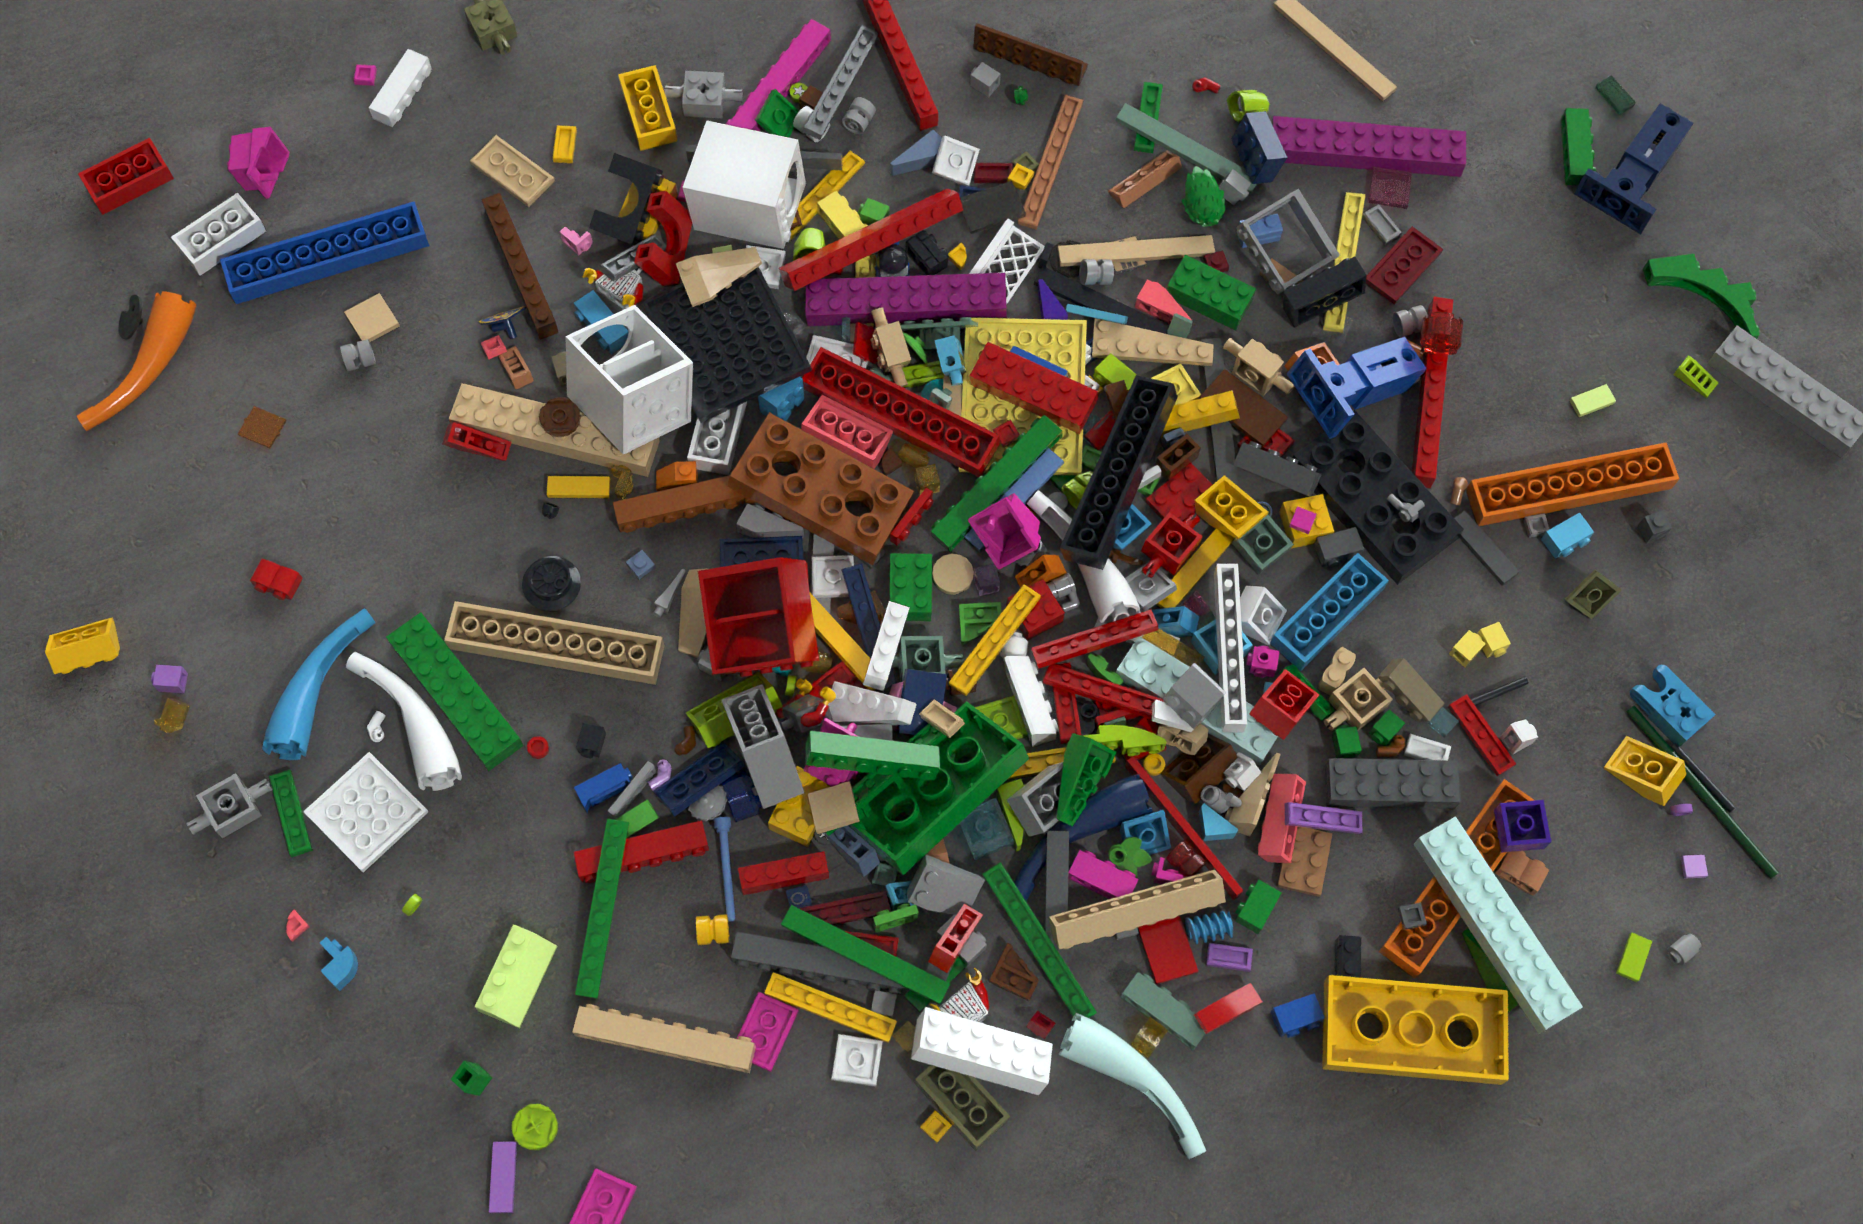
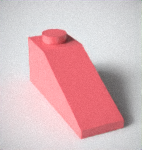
(1158, 302)

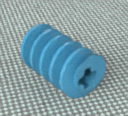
(1209, 926)

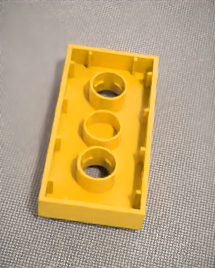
(1415, 1029)

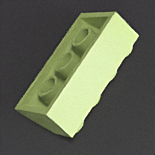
(515, 976)

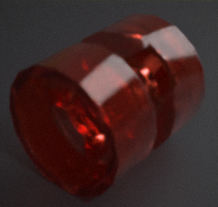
(1184, 857)

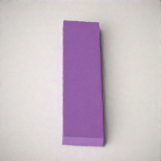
(1323, 818)

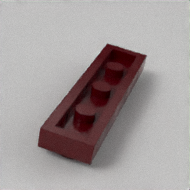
(850, 909)

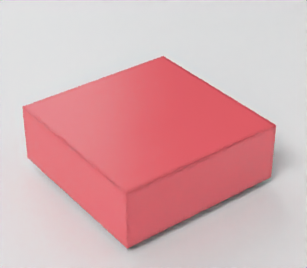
(493, 347)

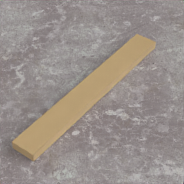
(1336, 48)
(1137, 250)

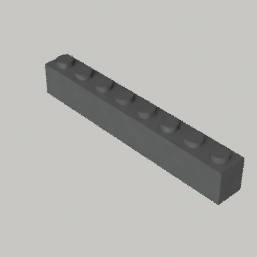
(806, 960)

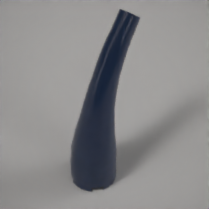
(1103, 811)

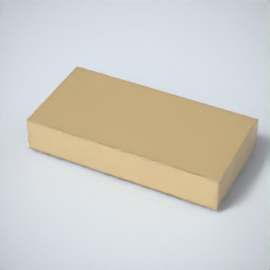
(941, 718)

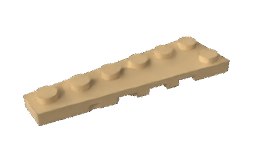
(1146, 345)

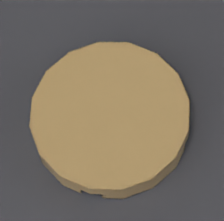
(953, 574)

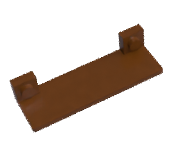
(1029, 54)

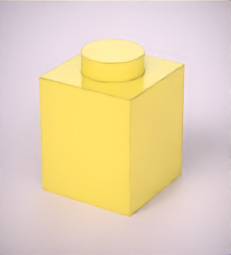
(1495, 640)
(1467, 648)

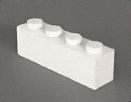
(400, 88)
(886, 646)

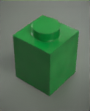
(1386, 728)
(1346, 742)
(471, 1078)

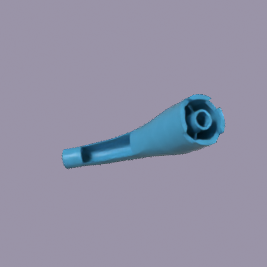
(294, 713)

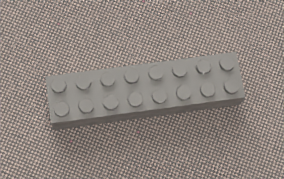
(1788, 391)

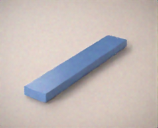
(1027, 485)

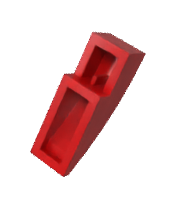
(1228, 1008)

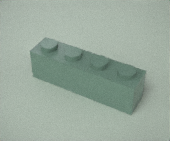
(1164, 1009)

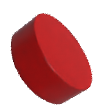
(538, 747)

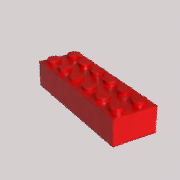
(1033, 387)

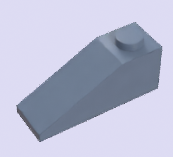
(918, 156)
(854, 849)

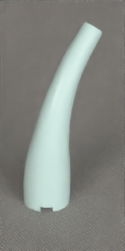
(1109, 1054)

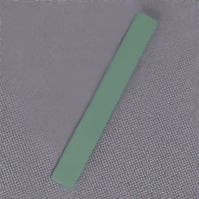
(1179, 144)

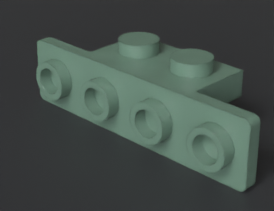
(933, 331)

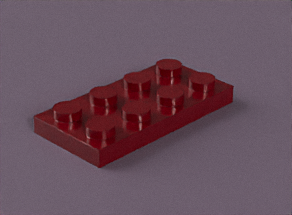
(1403, 265)

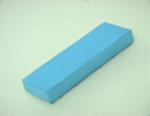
(1096, 314)

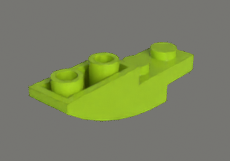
(1130, 739)

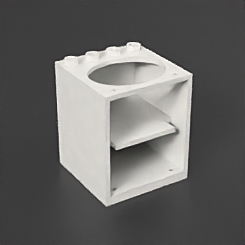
(743, 186)
(638, 390)

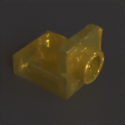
(1149, 1037)

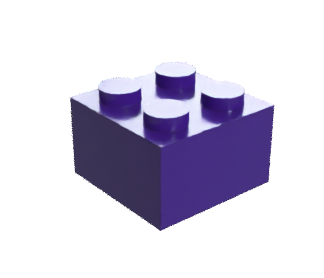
(1522, 826)

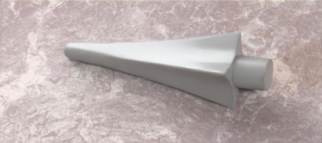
(664, 601)

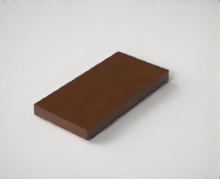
(1257, 416)

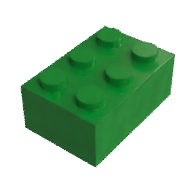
(912, 584)

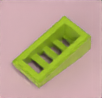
(1695, 367)

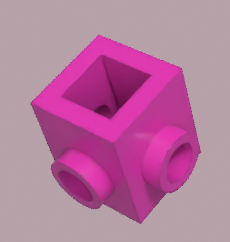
(1263, 661)

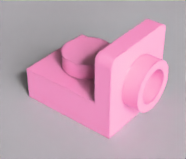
(575, 242)

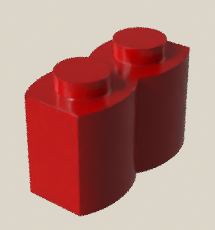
(276, 580)

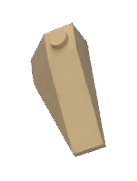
(710, 273)
(692, 623)
(1247, 815)

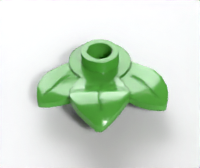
(1132, 856)

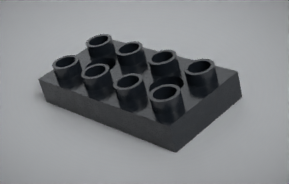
(1363, 503)

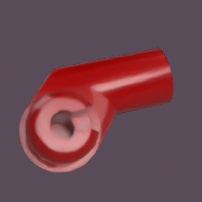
(1205, 84)

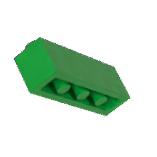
(1576, 144)

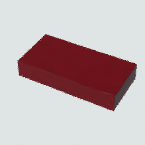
(992, 172)

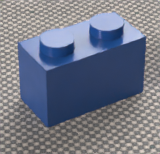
(1297, 1015)

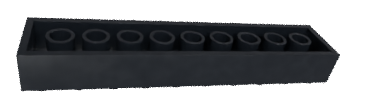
(1119, 472)

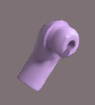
(663, 774)

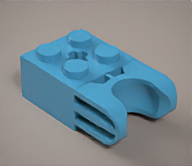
(1674, 708)

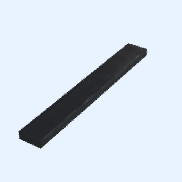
(1089, 298)

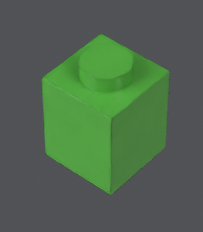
(872, 211)

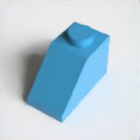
(1177, 621)

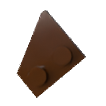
(1014, 975)

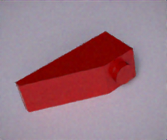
(476, 442)
(955, 938)

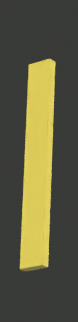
(1347, 248)

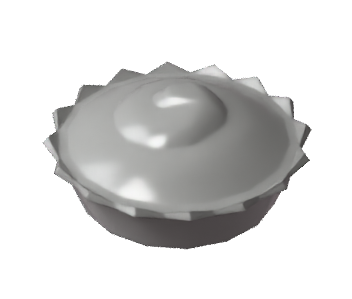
(710, 805)

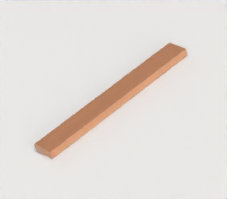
(1050, 161)

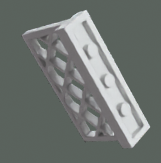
(998, 244)

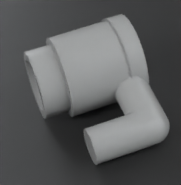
(1065, 586)
(1219, 800)

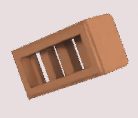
(519, 378)

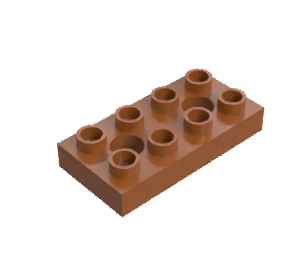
(820, 488)

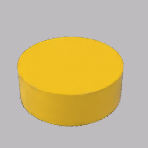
(1154, 764)

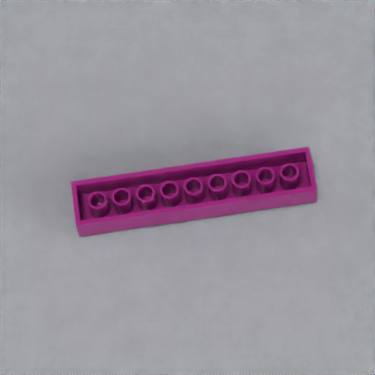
(1371, 146)
(906, 298)

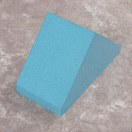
(1215, 826)
(897, 894)

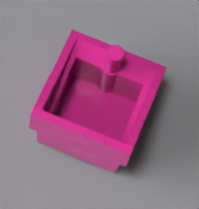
(257, 159)
(1007, 530)
(831, 775)

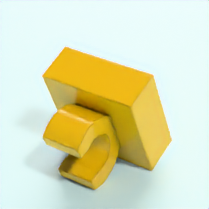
(1020, 176)

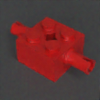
(1171, 544)

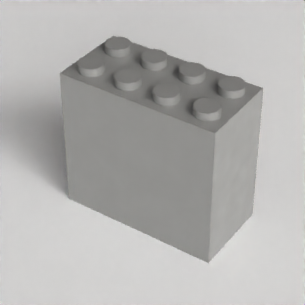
(763, 746)

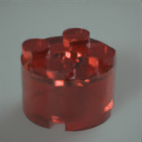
(1441, 333)

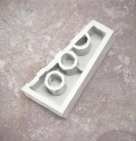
(868, 707)

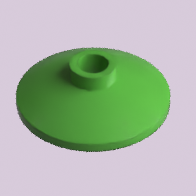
(917, 345)

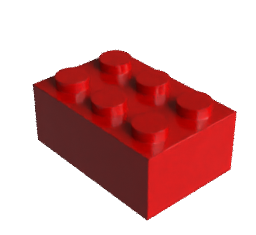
(1284, 704)

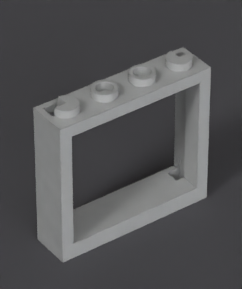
(1311, 226)

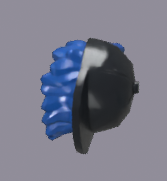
(892, 261)

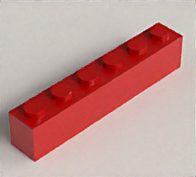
(648, 850)

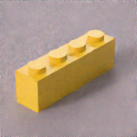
(1202, 412)

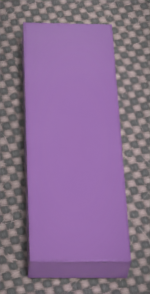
(503, 1177)

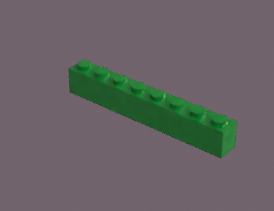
(996, 482)

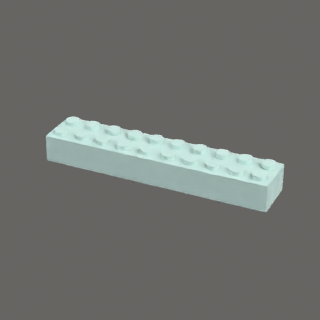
(1497, 925)

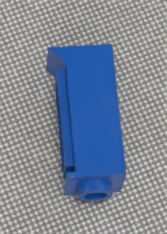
(603, 786)

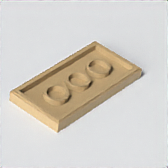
(512, 171)

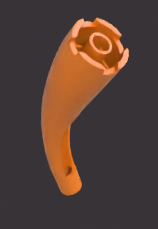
(163, 335)

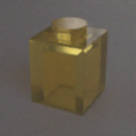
(927, 477)

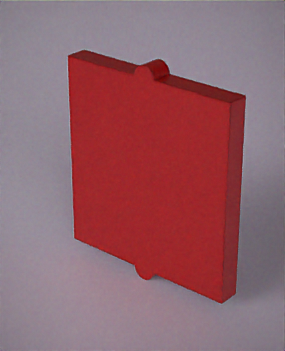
(862, 344)

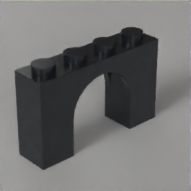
(631, 226)

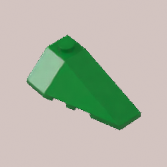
(1082, 768)

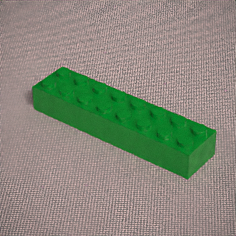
(455, 691)

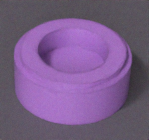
(1681, 809)

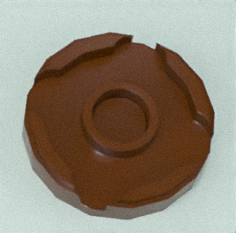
(559, 417)

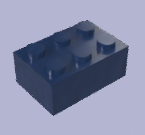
(1259, 147)

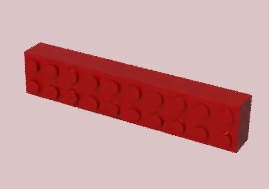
(902, 411)

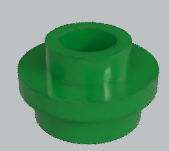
(1021, 95)

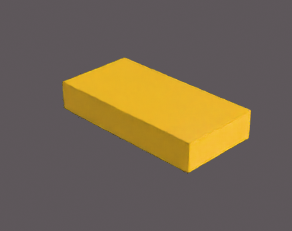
(564, 144)

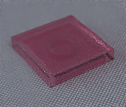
(1390, 187)

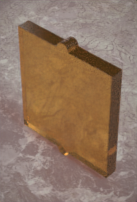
(262, 427)

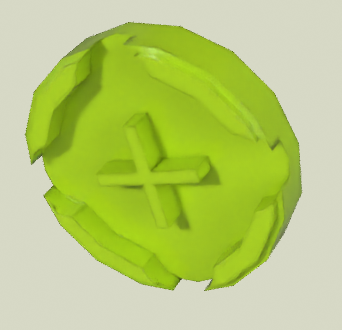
(535, 1127)

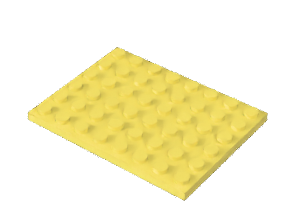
(1052, 340)

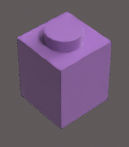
(169, 678)

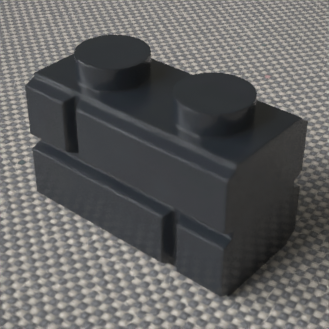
(926, 253)
(1348, 956)

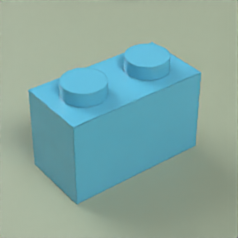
(1568, 535)

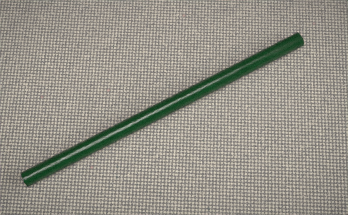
(1706, 796)

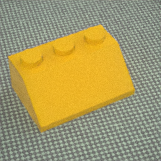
(82, 646)

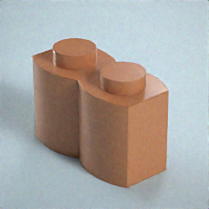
(1522, 871)

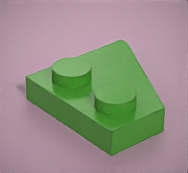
(977, 619)

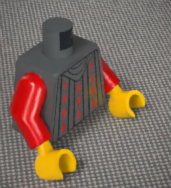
(807, 710)

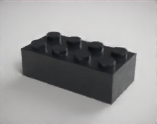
(1324, 291)

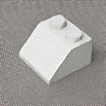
(1260, 613)

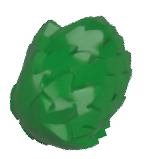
(1203, 198)

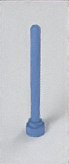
(722, 827)

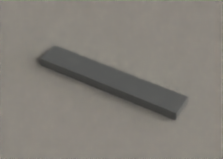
(1056, 879)

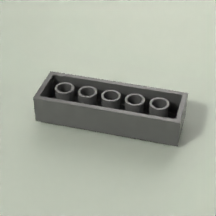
(1392, 783)

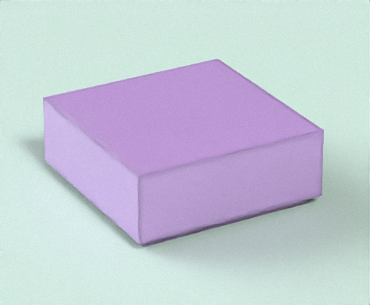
(1694, 866)

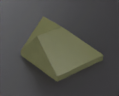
(1593, 594)

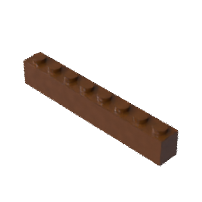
(520, 266)

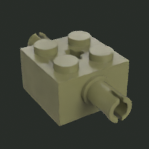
(491, 24)

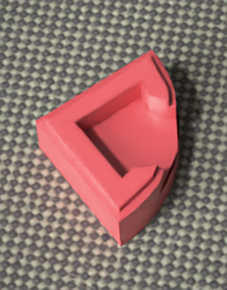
(295, 925)

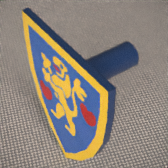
(505, 321)

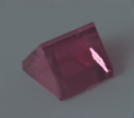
(1197, 604)

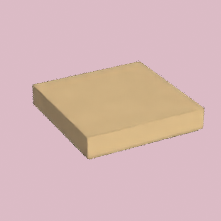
(372, 318)
(833, 807)

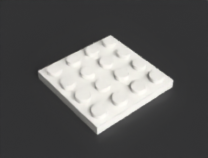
(366, 812)

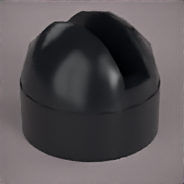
(551, 509)

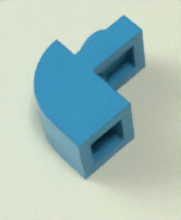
(342, 967)

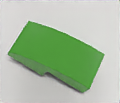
(1098, 667)
(639, 817)

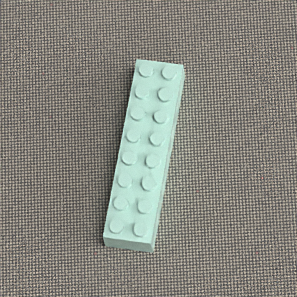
(1156, 672)

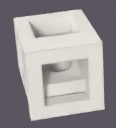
(1242, 772)

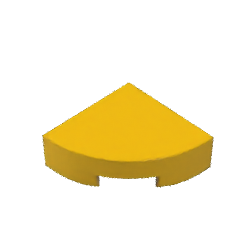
(958, 256)

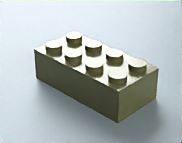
(963, 1103)

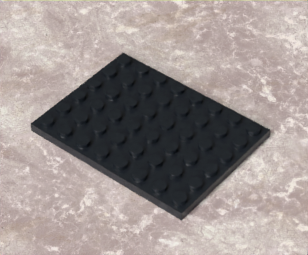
(735, 342)

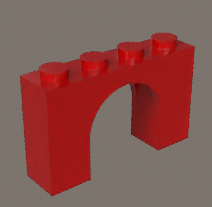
(677, 226)

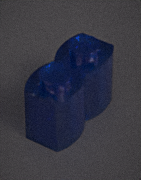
(741, 797)

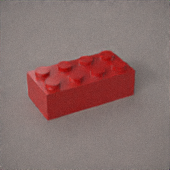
(126, 176)

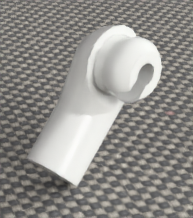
(374, 728)

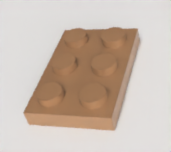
(1308, 862)

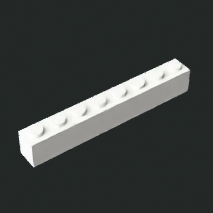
(1230, 648)

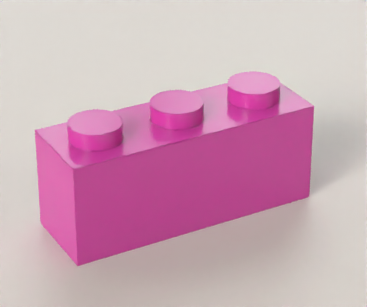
(1101, 876)

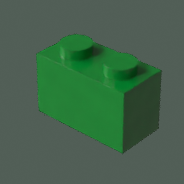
(1258, 906)

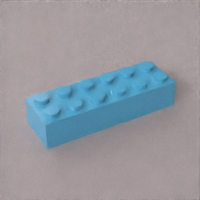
(1329, 611)

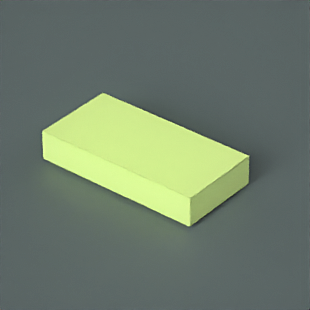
(1592, 400)

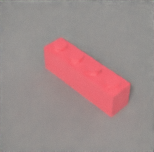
(1277, 838)

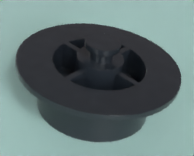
(551, 583)

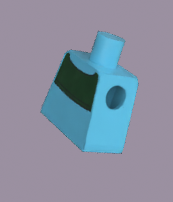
(950, 351)

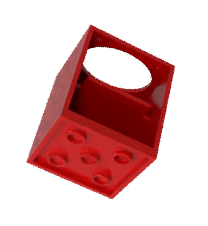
(758, 616)

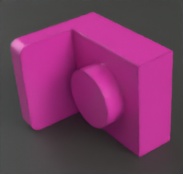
(1162, 876)

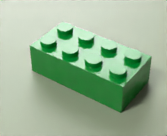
(1210, 292)

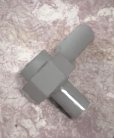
(1407, 511)

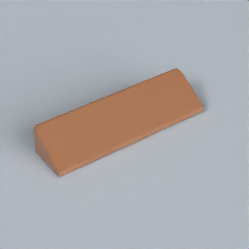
(1146, 178)

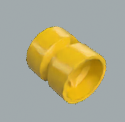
(712, 929)

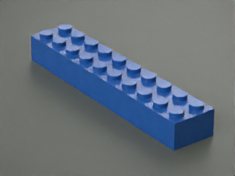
(324, 252)

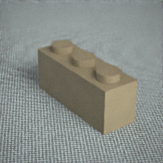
(1410, 690)

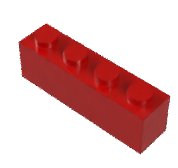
(783, 873)

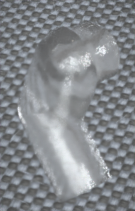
(797, 322)

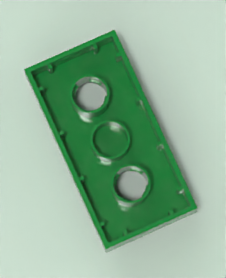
(943, 802)

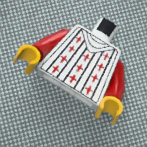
(623, 291)
(969, 1002)

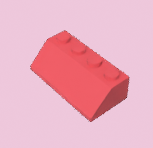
(847, 431)

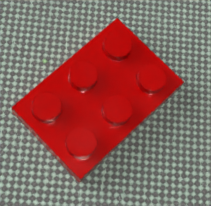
(1179, 493)

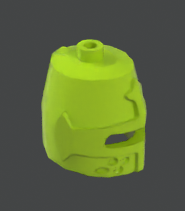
(1250, 102)
(807, 242)
(1075, 488)

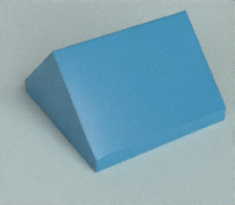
(1133, 526)
(1150, 829)

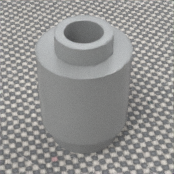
(1684, 949)

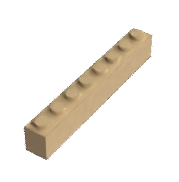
(1137, 909)
(664, 1039)

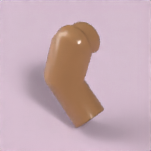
(1460, 485)

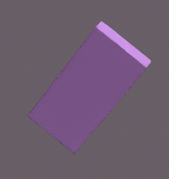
(1229, 957)

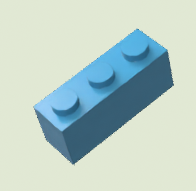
(593, 309)

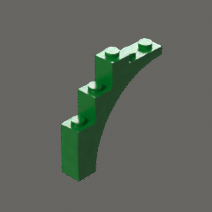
(1712, 284)

